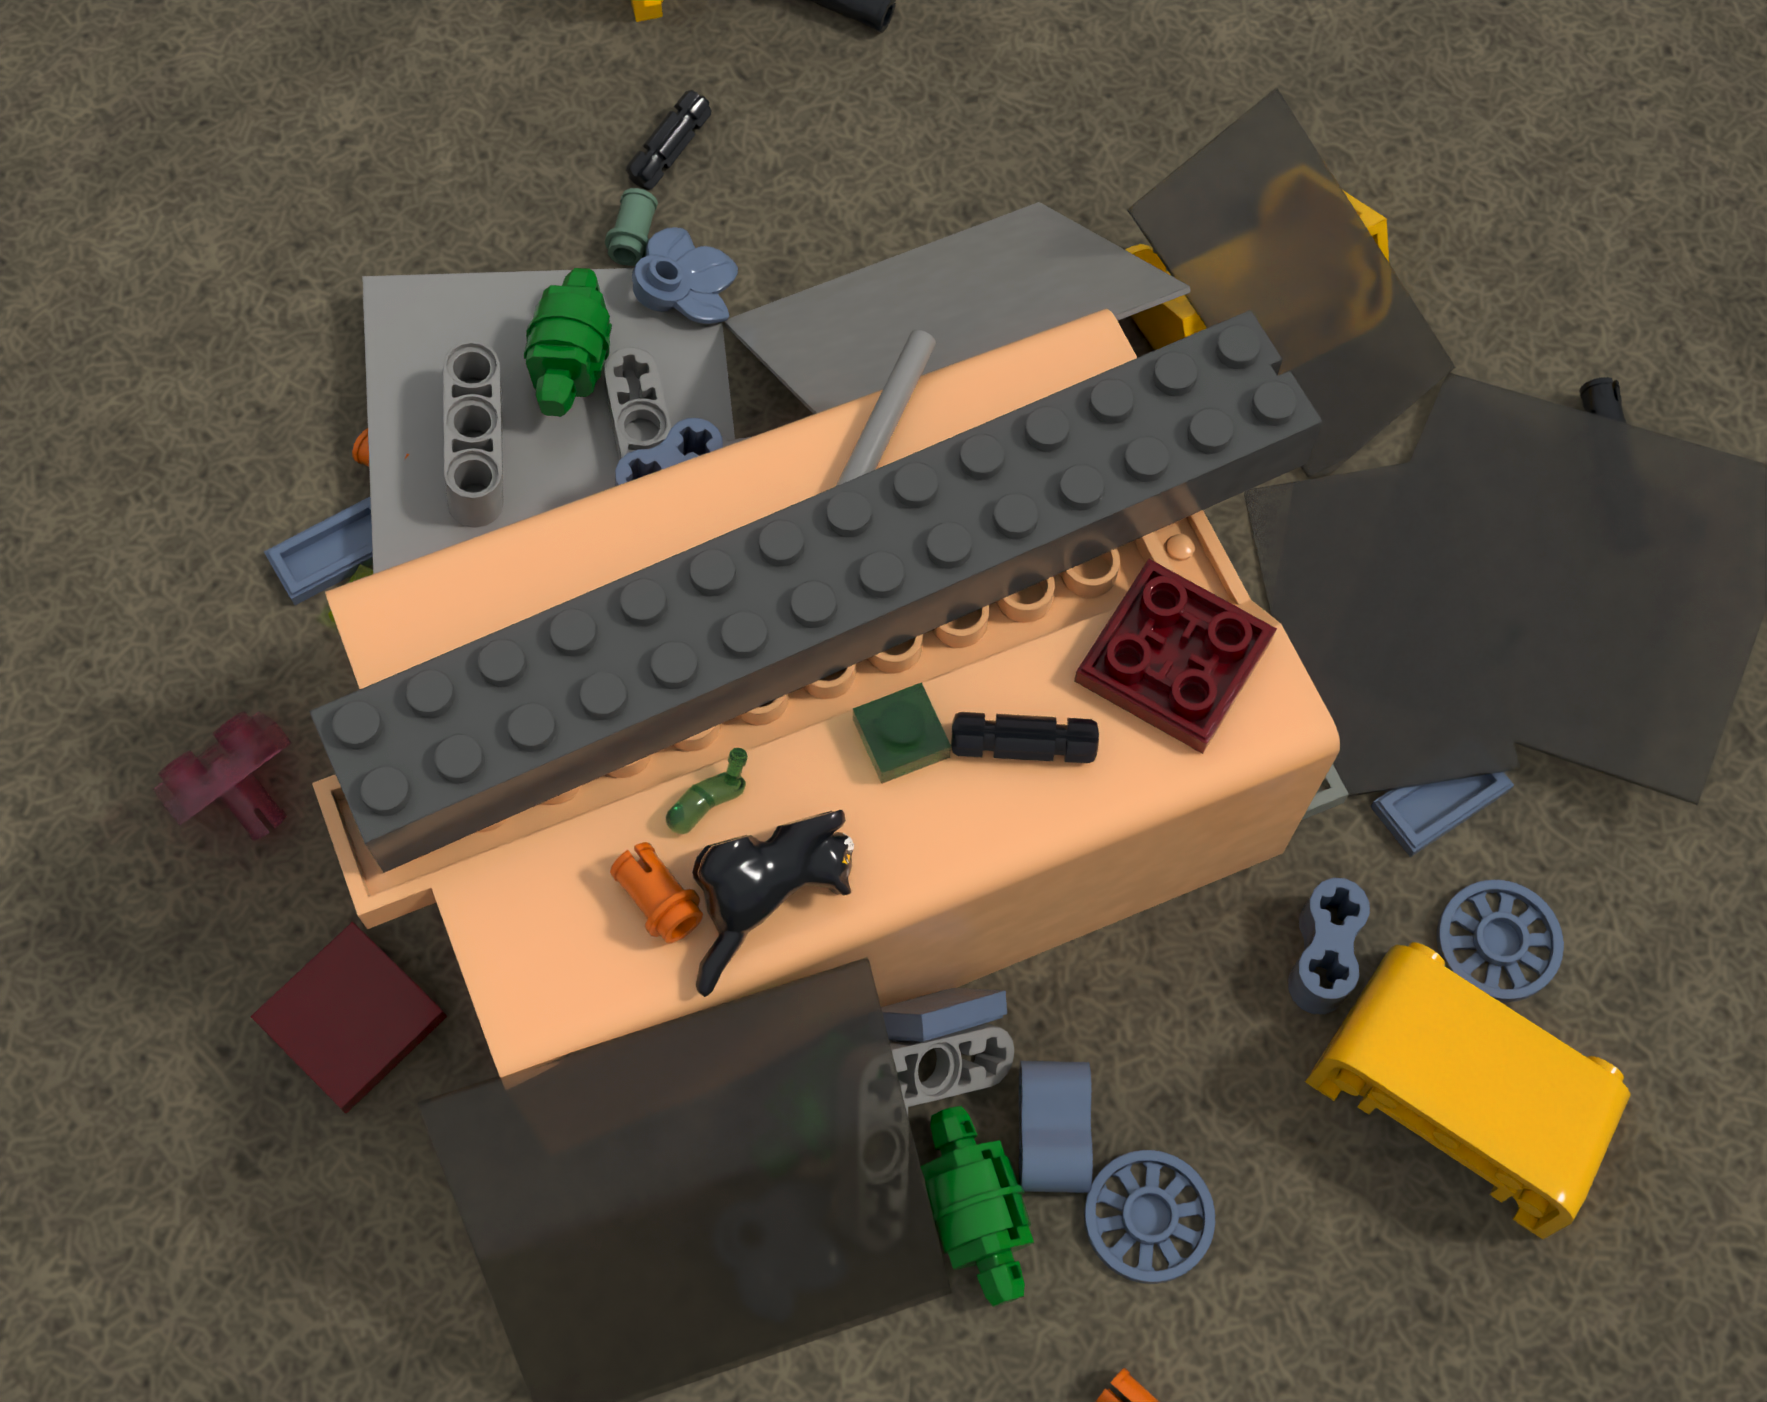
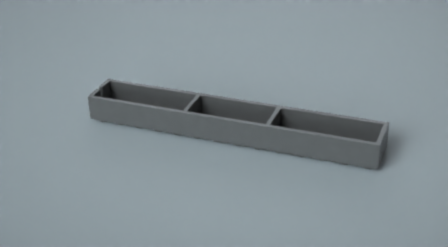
(811, 590)

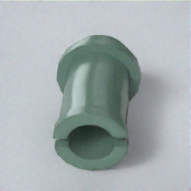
(629, 237)

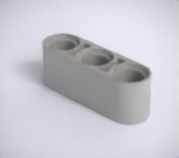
(469, 409)

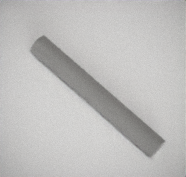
(889, 406)

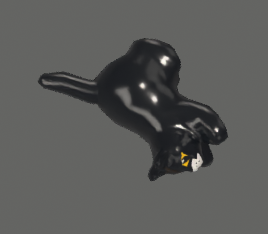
(752, 878)

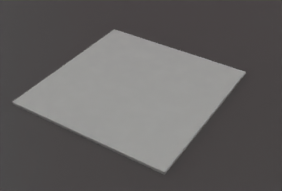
(962, 289)
(545, 458)

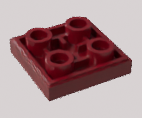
(1175, 655)
(349, 1017)

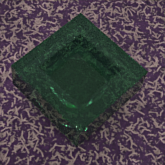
(901, 733)

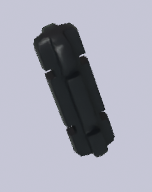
(669, 140)
(1025, 737)

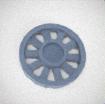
(1501, 939)
(1149, 1216)

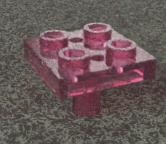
(227, 773)

